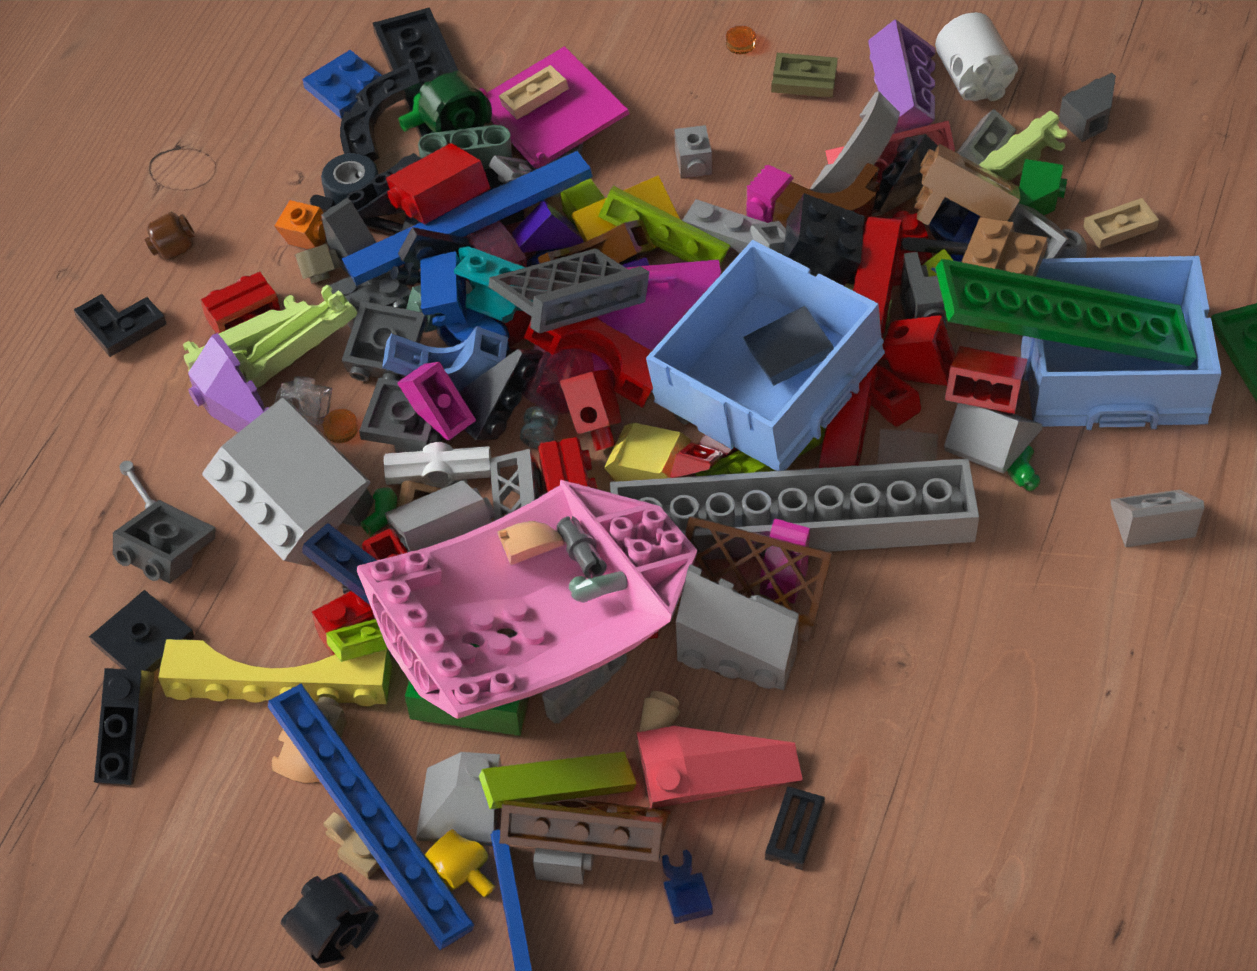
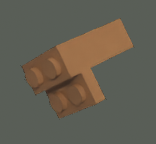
(964, 183)
(999, 247)

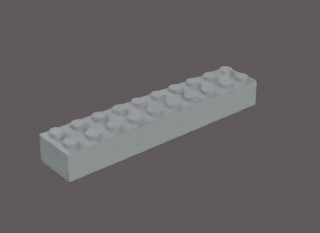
(839, 504)

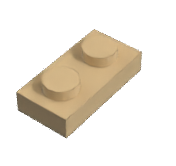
(533, 92)
(1120, 223)

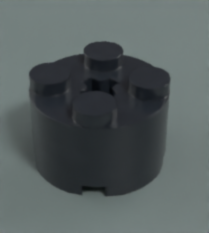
(330, 918)

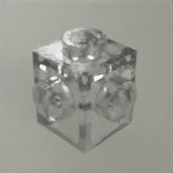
(307, 397)

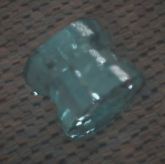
(538, 427)

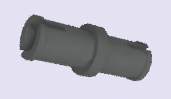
(581, 547)

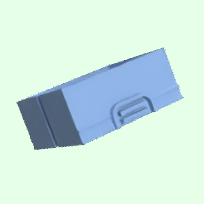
(717, 384)
(1119, 390)

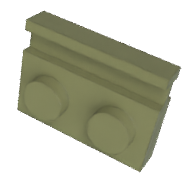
(804, 75)

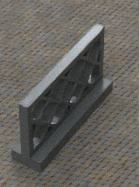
(574, 301)

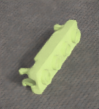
(1010, 158)
(247, 334)
(296, 337)

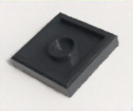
(789, 345)

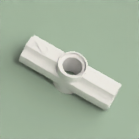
(437, 465)

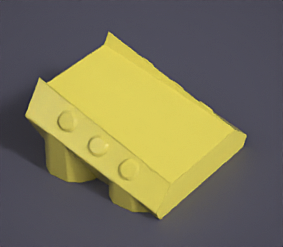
(644, 453)

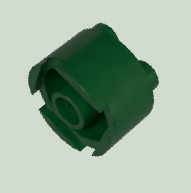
(453, 103)

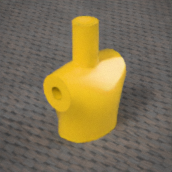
(460, 861)

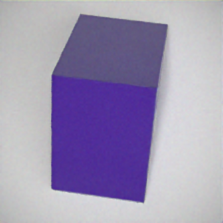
(546, 230)

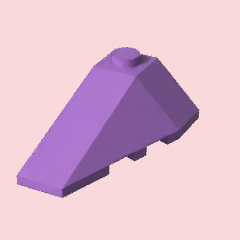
(222, 387)

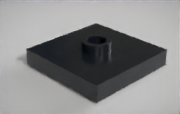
(139, 633)

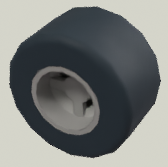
(347, 174)

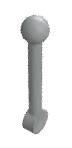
(127, 469)

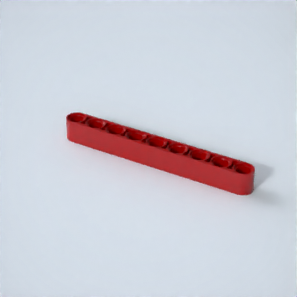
(875, 281)

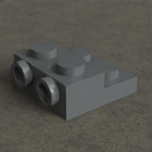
(379, 290)
(919, 293)
(369, 336)
(394, 421)
(161, 541)

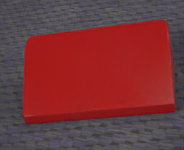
(694, 459)

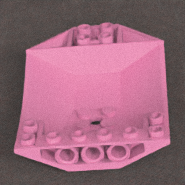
(466, 591)

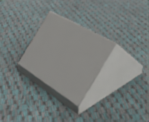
(989, 436)
(1157, 517)

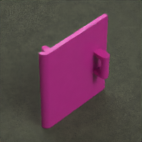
(563, 120)
(669, 296)

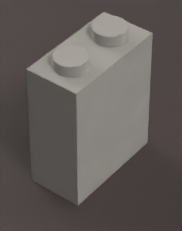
(440, 516)

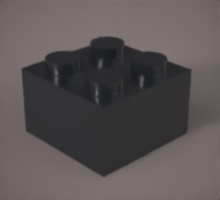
(824, 238)

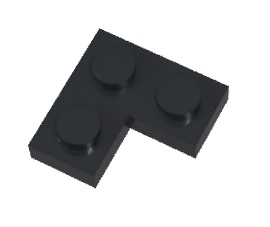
(119, 330)

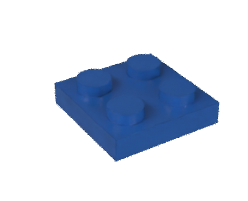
(340, 82)

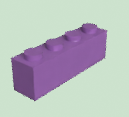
(903, 74)

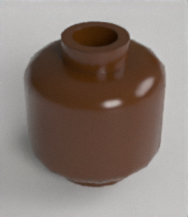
(170, 235)

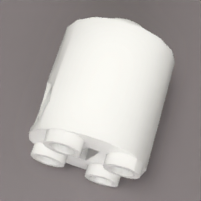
(976, 57)

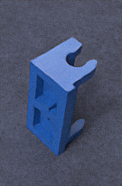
(443, 290)

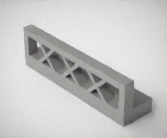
(527, 476)

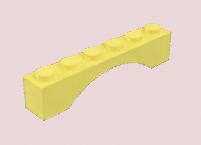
(199, 671)

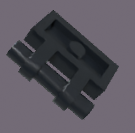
(421, 245)

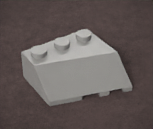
(735, 633)

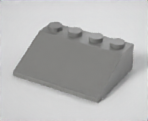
(285, 479)

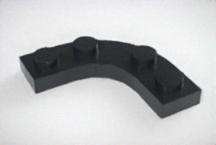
(373, 100)

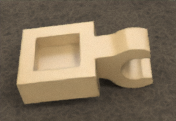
(353, 849)

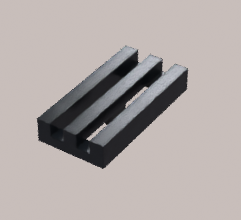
(786, 855)

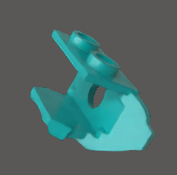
(477, 268)

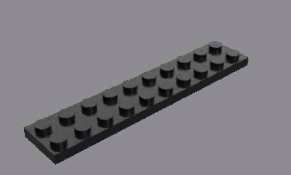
(419, 39)

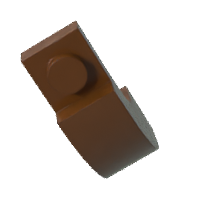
(857, 197)
(620, 244)

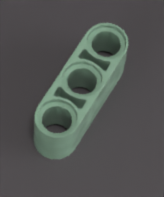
(478, 141)

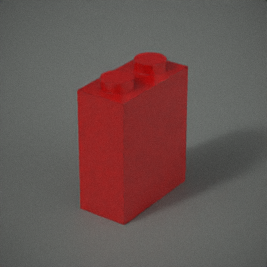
(437, 183)
(986, 379)

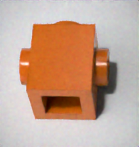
(301, 225)

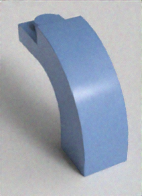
(461, 362)

